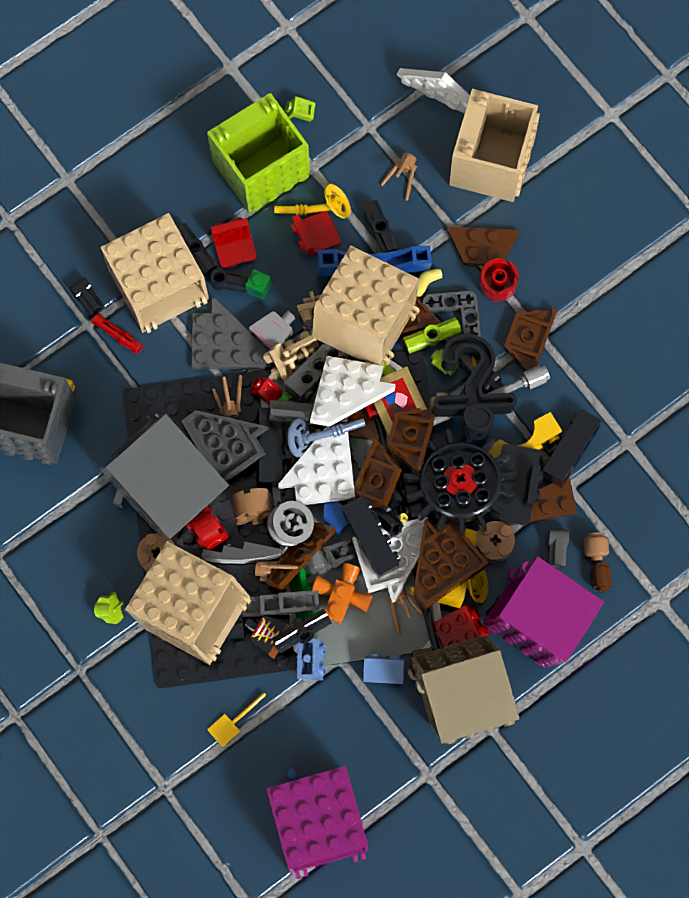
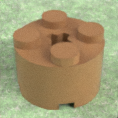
(252, 506)
(505, 538)
(148, 547)

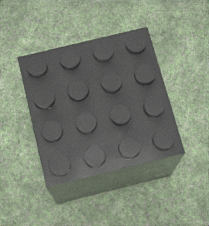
(33, 413)

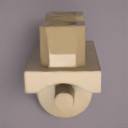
(305, 310)
(303, 348)
(282, 360)

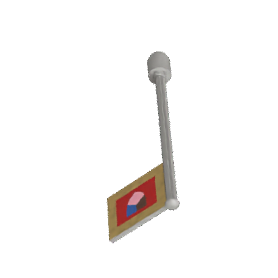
(408, 397)

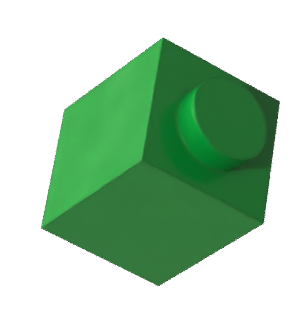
(258, 284)

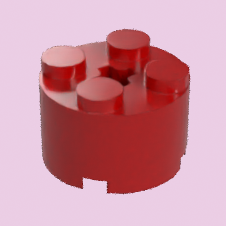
(504, 271)
(208, 529)

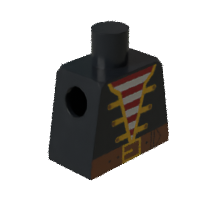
(263, 632)

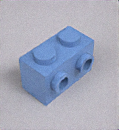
(311, 660)
(384, 669)

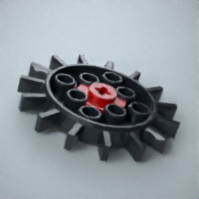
(474, 507)

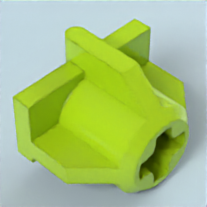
(109, 608)

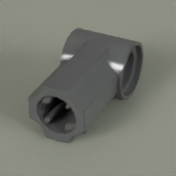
(558, 541)

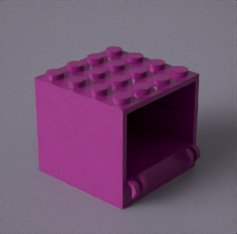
(542, 613)
(318, 820)

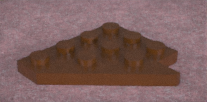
(444, 563)

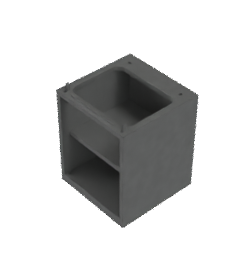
(163, 476)

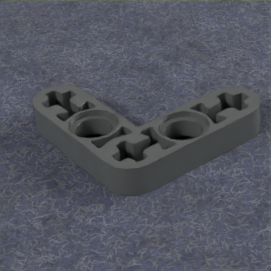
(463, 307)

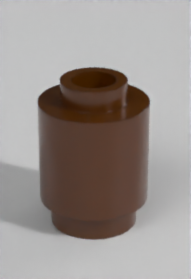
(601, 577)

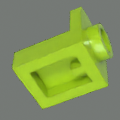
(300, 108)

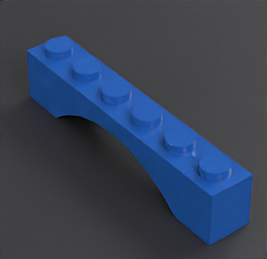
(408, 259)

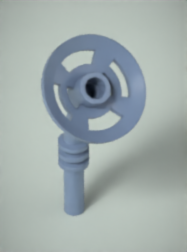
(305, 437)

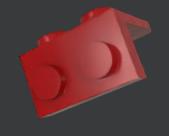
(315, 233)
(233, 242)
(460, 626)

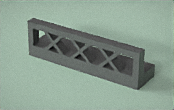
(289, 411)

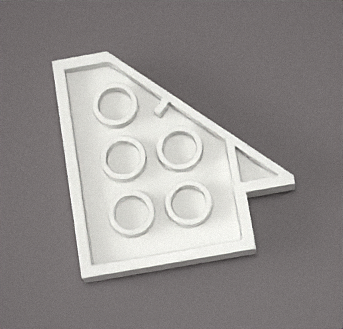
(437, 86)
(347, 388)
(323, 472)
(407, 546)

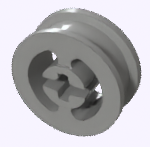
(278, 523)

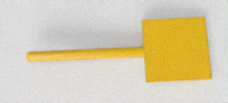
(224, 729)

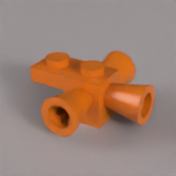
(342, 593)

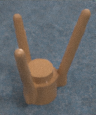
(405, 164)
(229, 408)
(264, 569)
(401, 599)

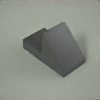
(341, 553)

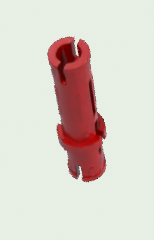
(122, 337)

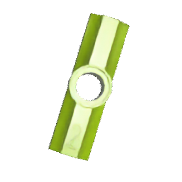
(443, 331)

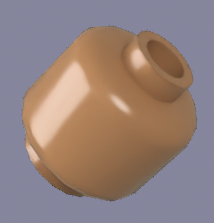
(596, 546)

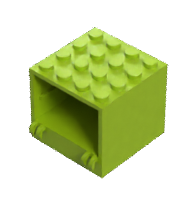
(259, 153)

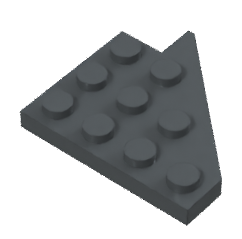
(224, 342)
(225, 441)

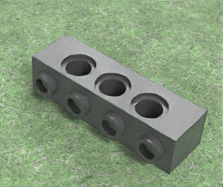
(307, 371)

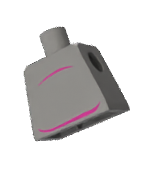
(273, 329)

